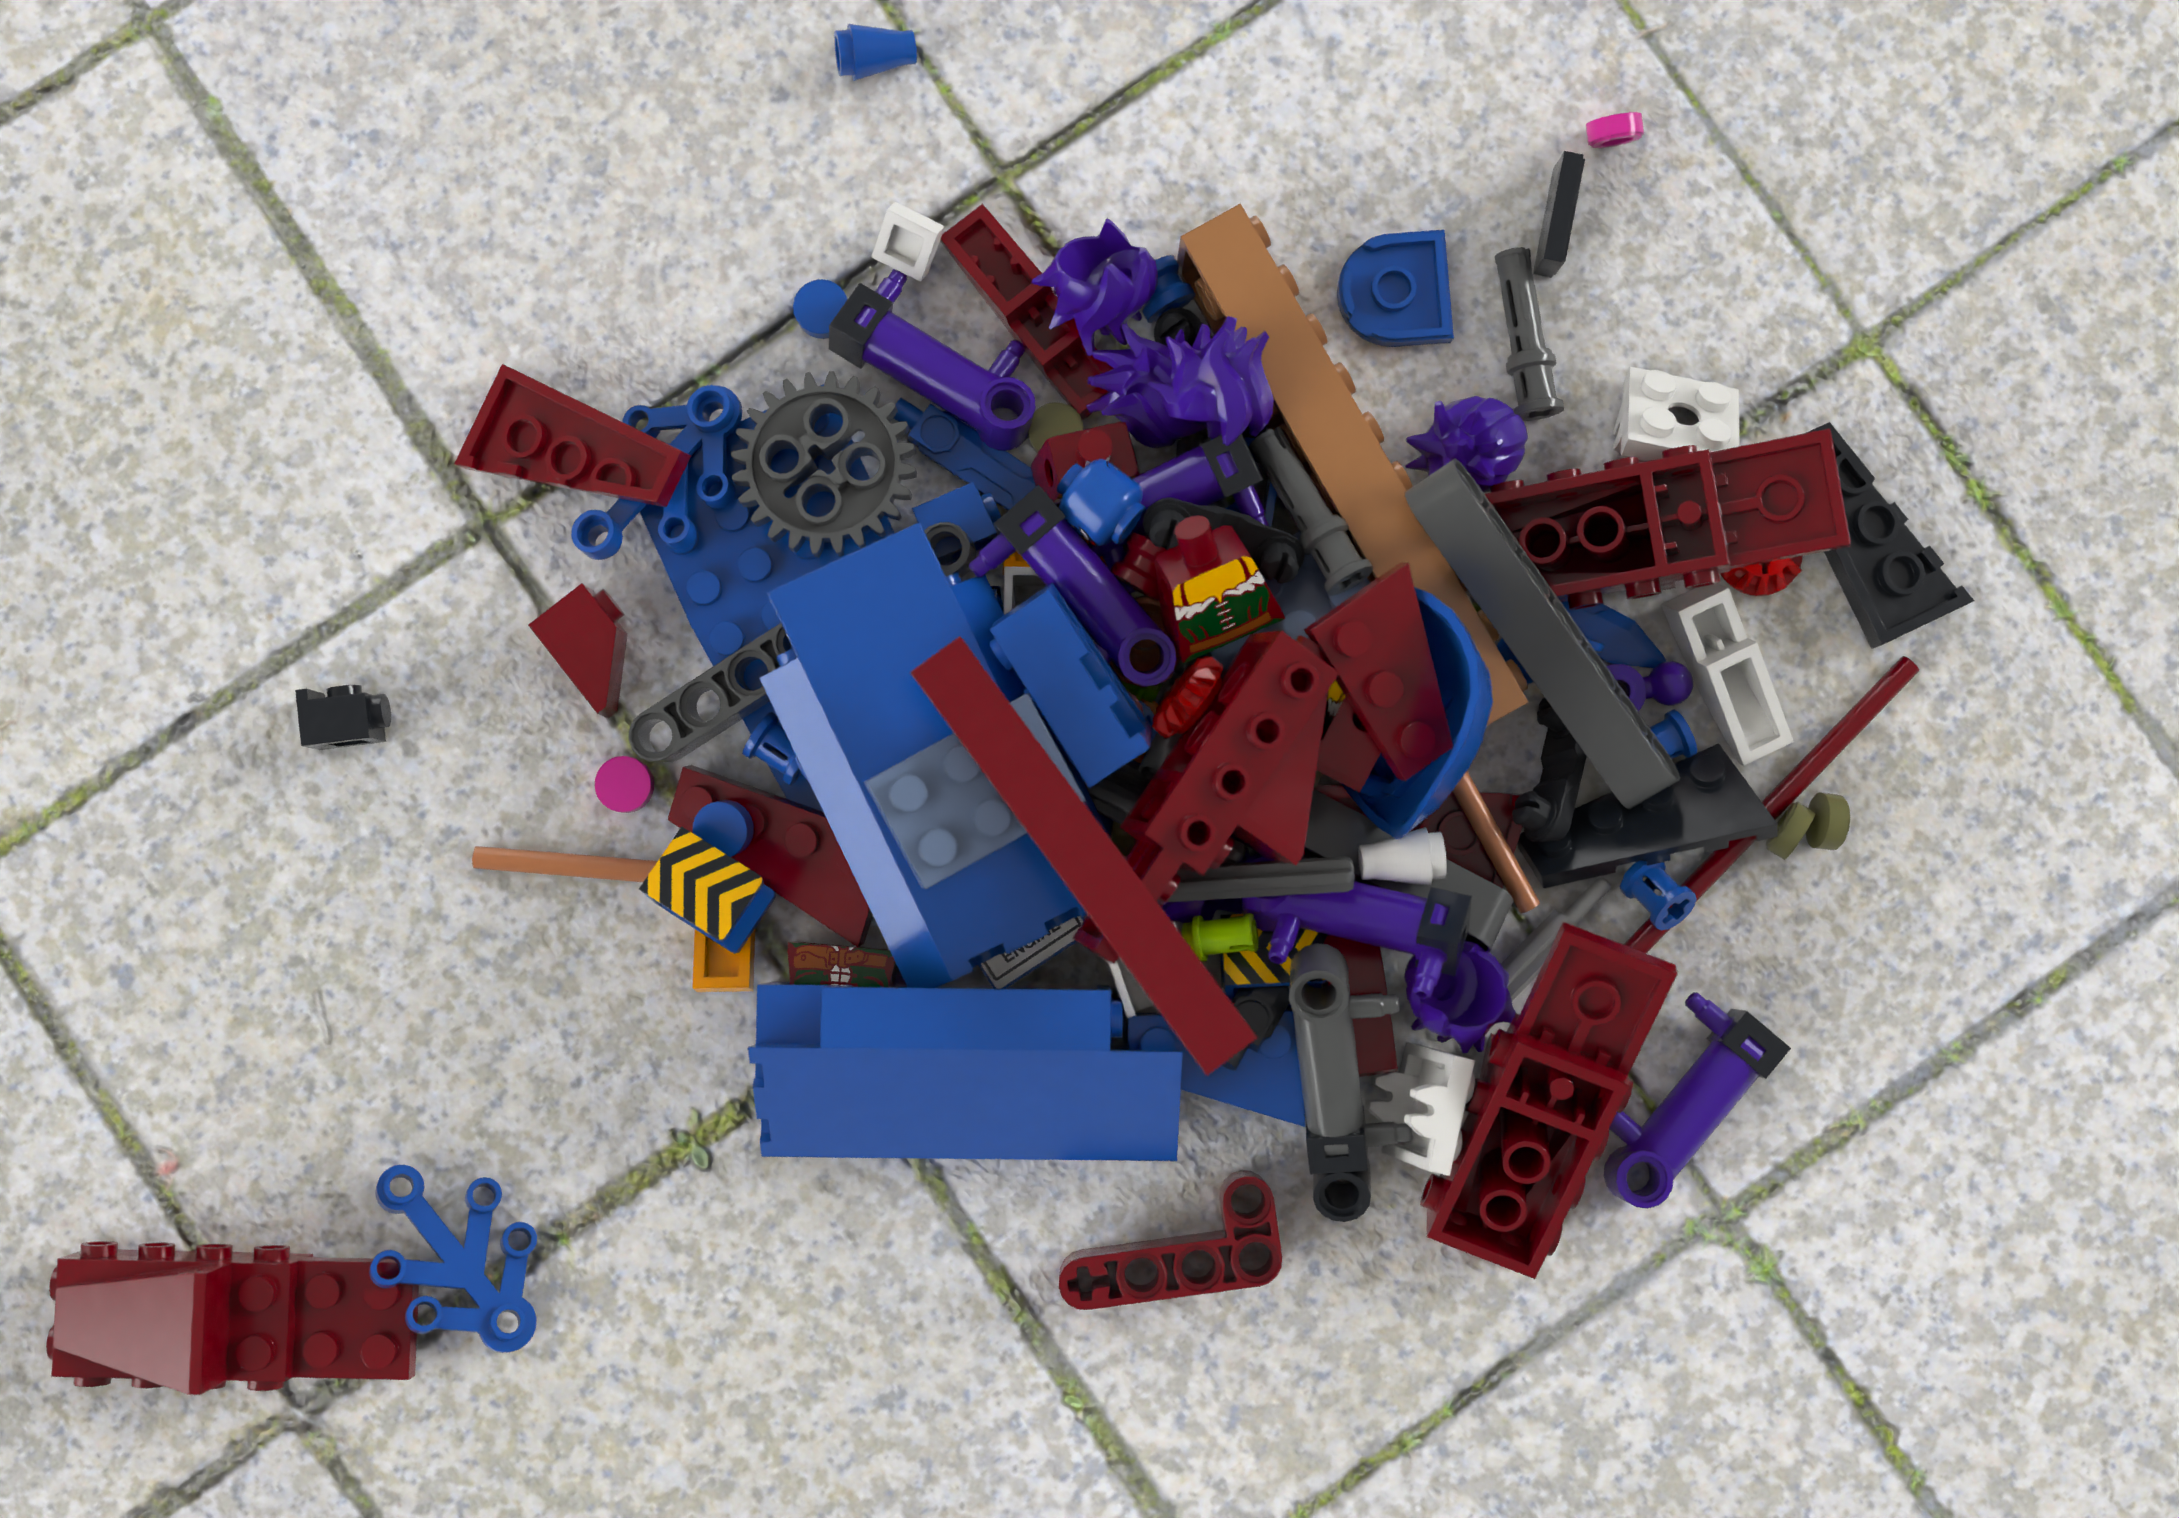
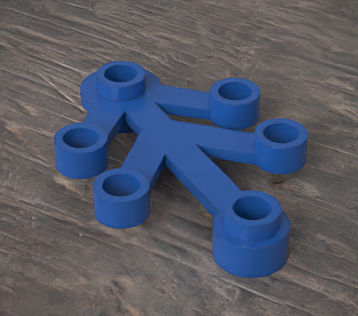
(696, 432)
(461, 1266)

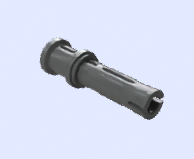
(1530, 359)
(1321, 532)

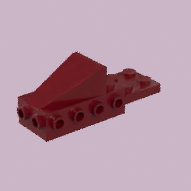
(1677, 517)
(1234, 772)
(1547, 1101)
(225, 1317)

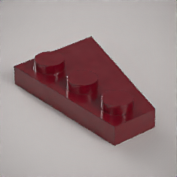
(1387, 670)

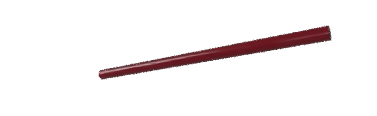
(1791, 787)

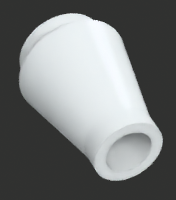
(1412, 859)

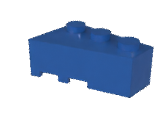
(1071, 685)

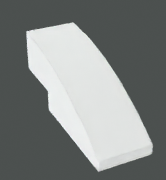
(1728, 671)

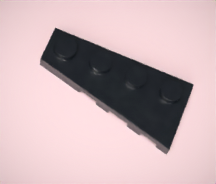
(1886, 570)
(1699, 810)

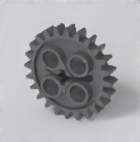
(791, 425)

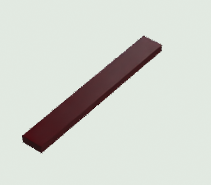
(1083, 856)

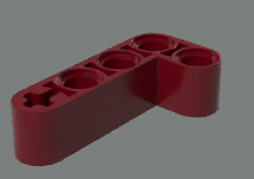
(1170, 1252)

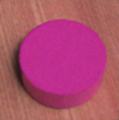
(1615, 130)
(624, 784)

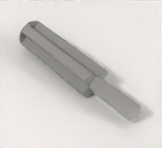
(1529, 956)

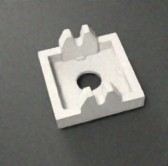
(1649, 428)
(1431, 1100)

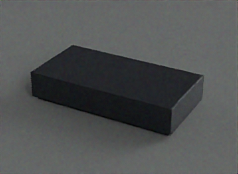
(1559, 214)

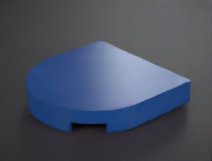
(1398, 290)

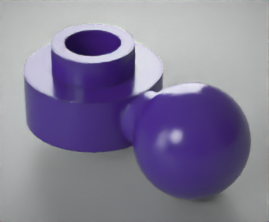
(1667, 683)

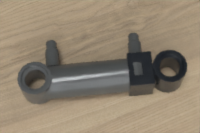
(1331, 1083)

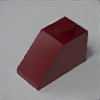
(587, 644)

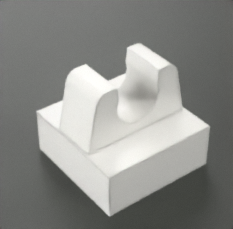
(907, 241)

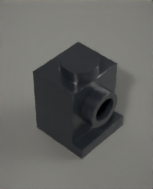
(342, 717)

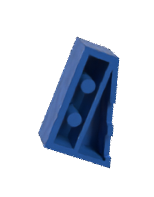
(1262, 1082)

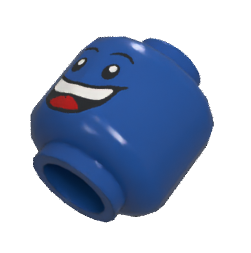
(1101, 502)

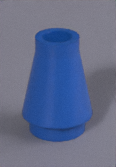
(872, 50)

